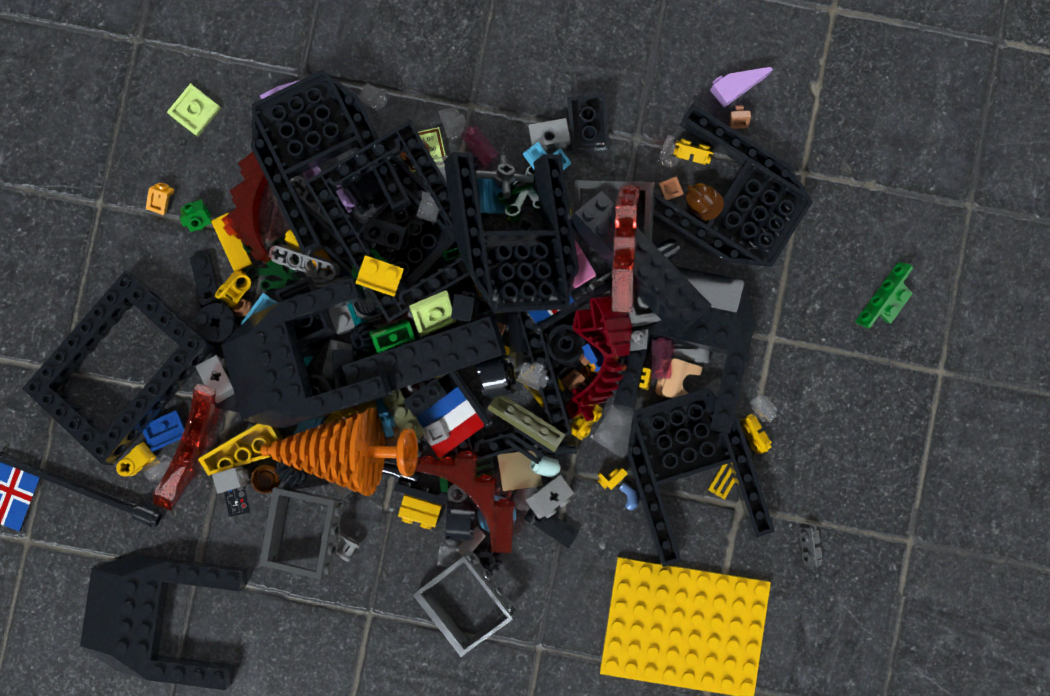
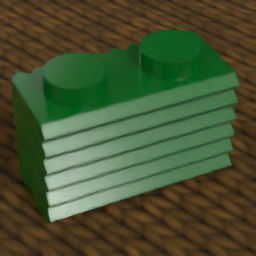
(392, 335)

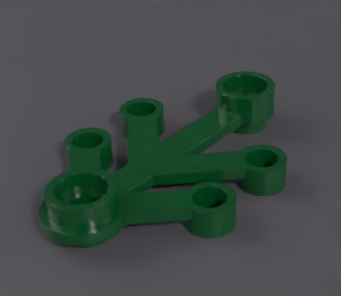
(513, 211)
(275, 269)

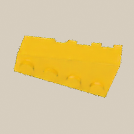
(240, 449)

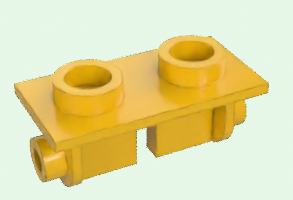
(700, 152)
(582, 428)
(758, 441)

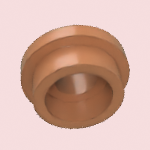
(242, 308)

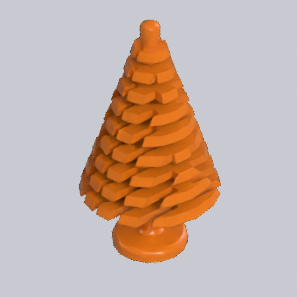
(347, 451)

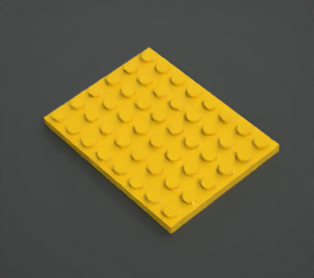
(685, 627)

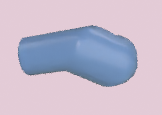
(632, 496)

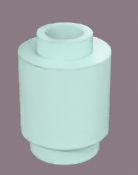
(547, 467)

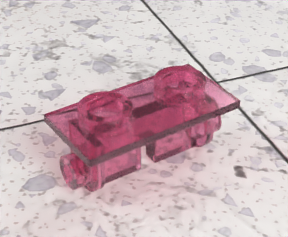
(479, 144)
(661, 358)

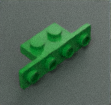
(889, 297)

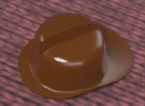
(704, 201)

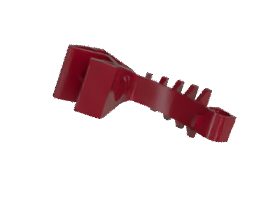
(611, 335)

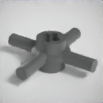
(504, 176)

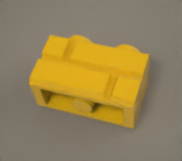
(420, 511)

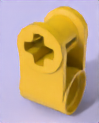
(232, 289)
(137, 458)

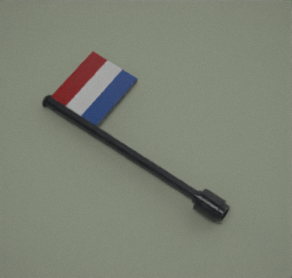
(458, 410)

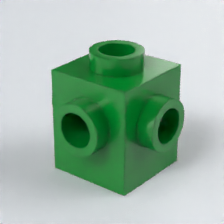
(195, 216)

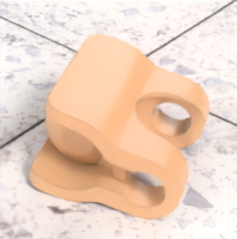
(673, 387)

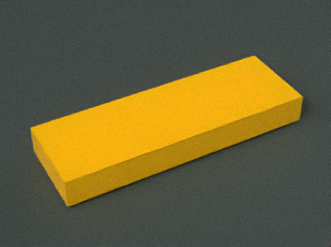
(232, 246)

